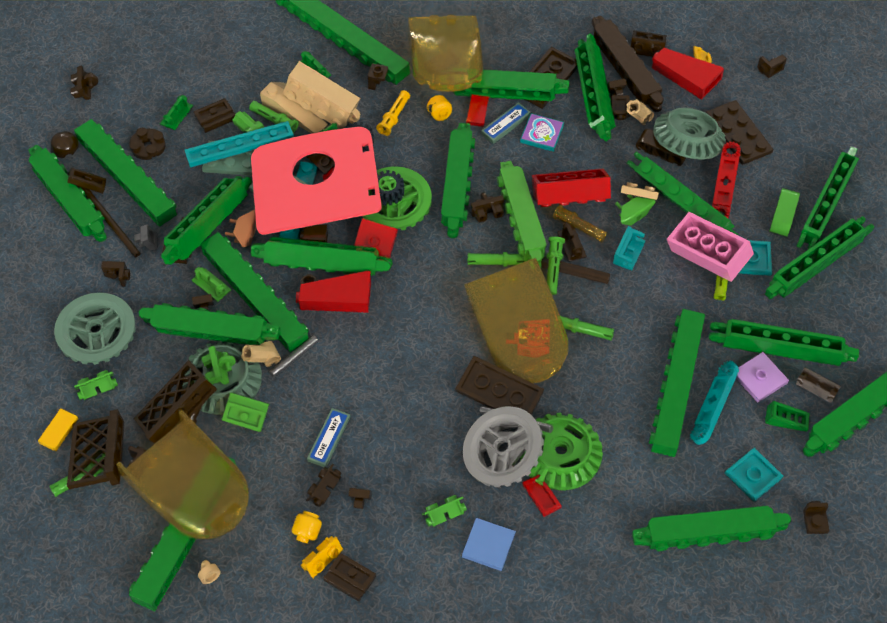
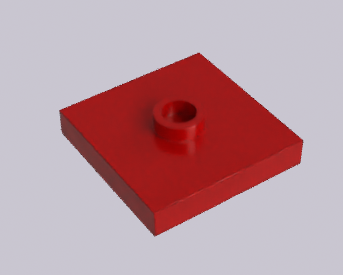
(377, 236)

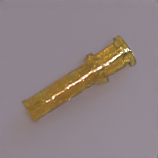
(572, 217)

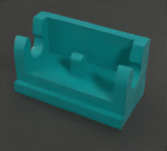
(629, 248)

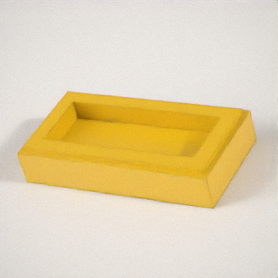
(58, 430)

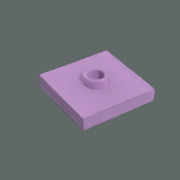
(761, 377)

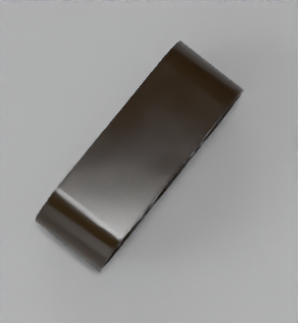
(651, 146)

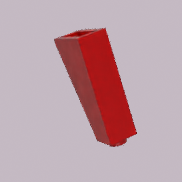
(688, 72)
(339, 293)

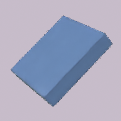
(488, 544)

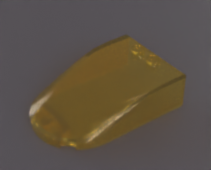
(445, 51)
(520, 321)
(190, 482)

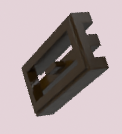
(87, 180)

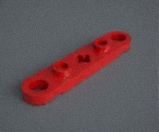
(727, 170)

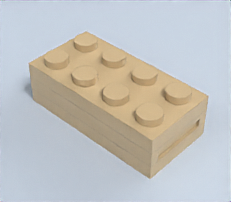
(321, 96)

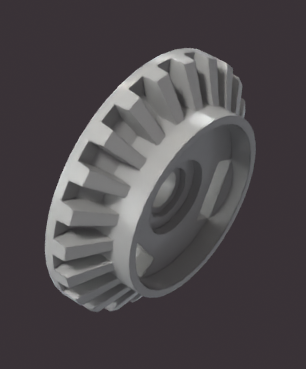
(486, 436)

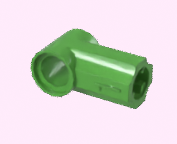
(246, 123)

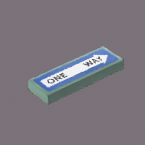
(505, 123)
(328, 438)

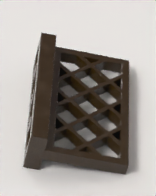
(194, 397)
(113, 454)

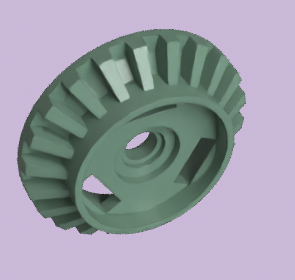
(685, 133)
(74, 323)
(245, 374)

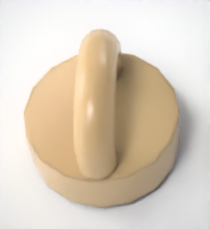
(208, 572)

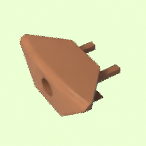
(244, 229)

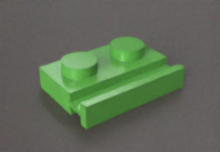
(245, 412)

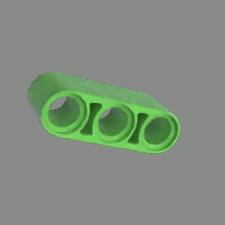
(784, 212)

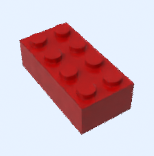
(571, 187)

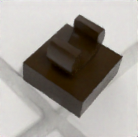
(617, 86)
(202, 301)
(360, 495)

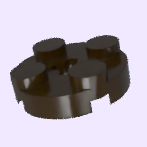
(147, 135)

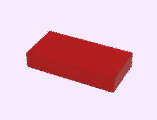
(477, 110)
(542, 496)

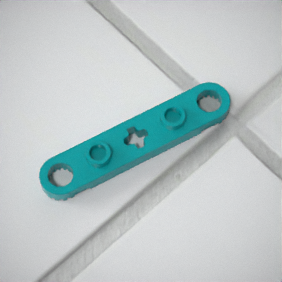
(714, 402)

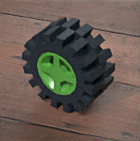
(393, 183)

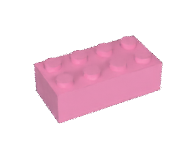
(710, 246)

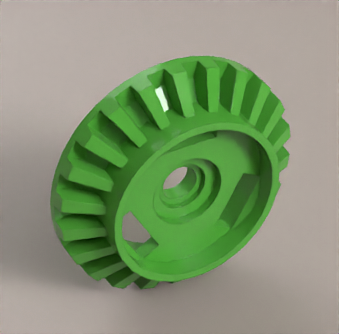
(416, 192)
(586, 451)

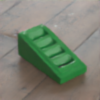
(778, 420)

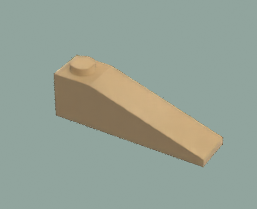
(273, 98)

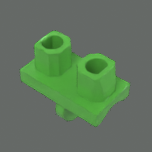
(221, 365)

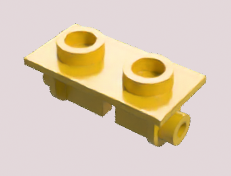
(327, 551)

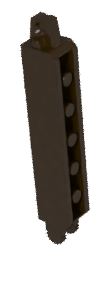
(627, 63)

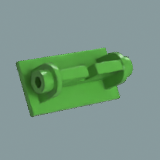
(210, 284)
(87, 386)
(451, 506)

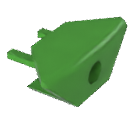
(634, 209)

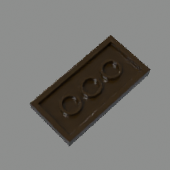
(555, 63)
(741, 130)
(498, 387)

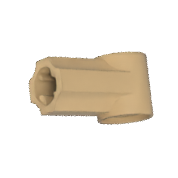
(639, 111)
(264, 353)

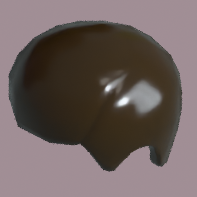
(64, 144)

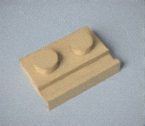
(647, 192)

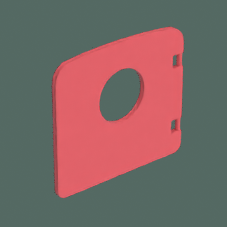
(289, 205)

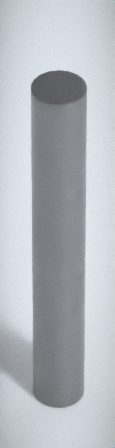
(293, 356)

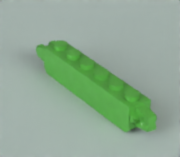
(522, 212)

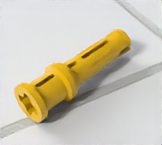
(390, 118)

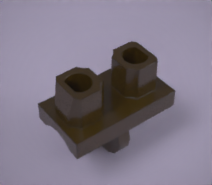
(84, 83)
(487, 205)

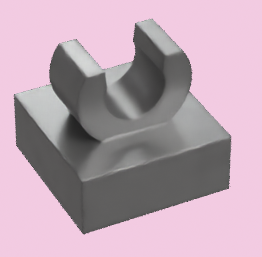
(146, 238)

